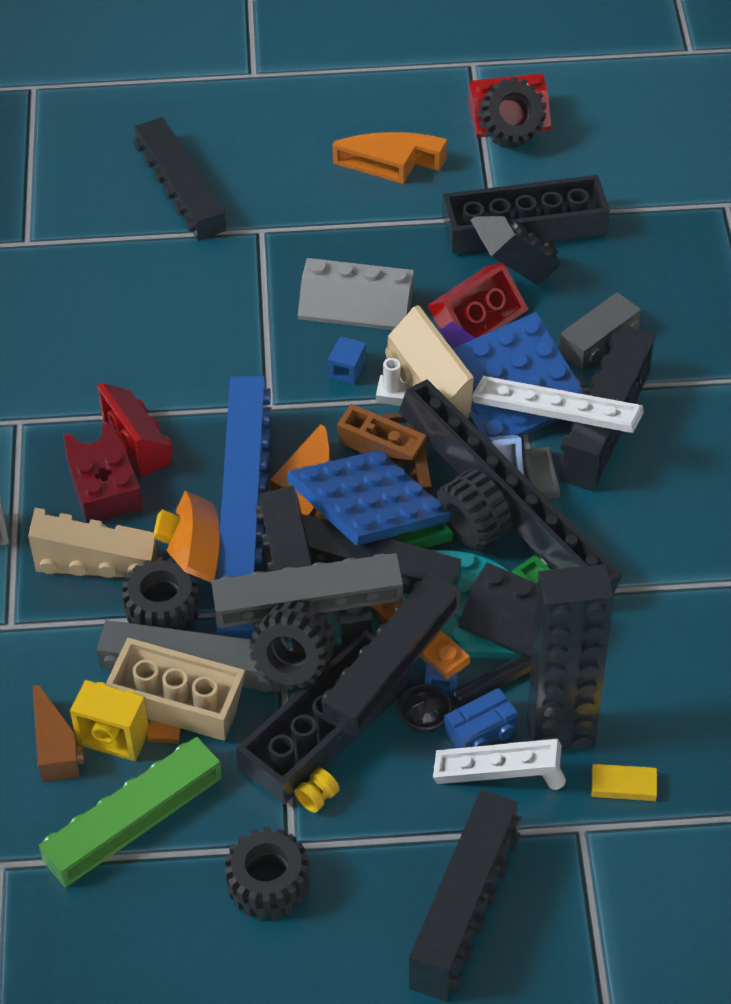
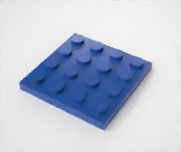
(518, 354)
(368, 497)

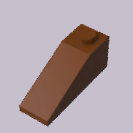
(371, 432)
(55, 741)

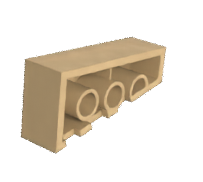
(87, 548)

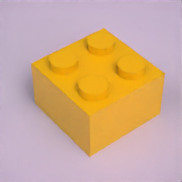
(110, 720)

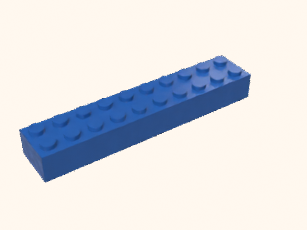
(243, 479)

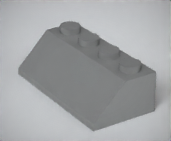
(355, 294)

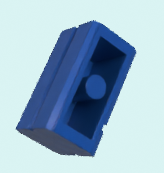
(481, 721)

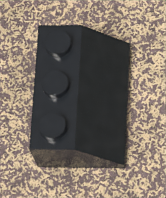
(517, 247)
(502, 609)

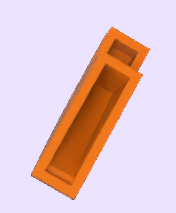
(390, 153)
(311, 452)
(196, 537)

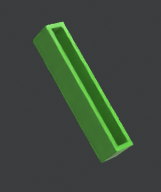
(130, 811)

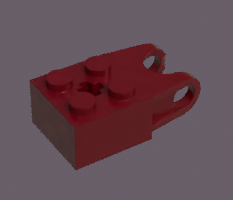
(102, 476)

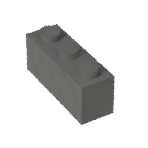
(592, 334)

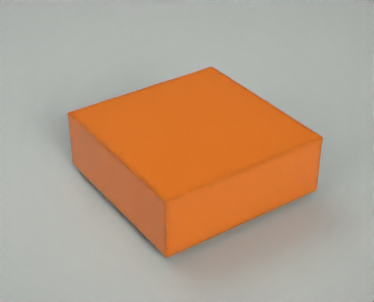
(163, 733)

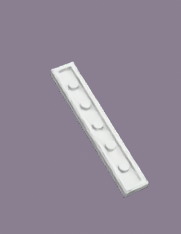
(558, 404)

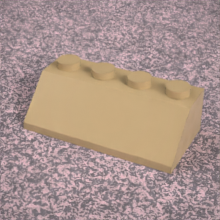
(428, 356)
(180, 687)

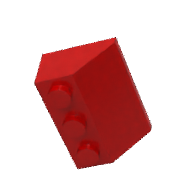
(509, 110)
(480, 302)
(137, 431)

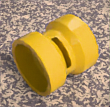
(316, 790)

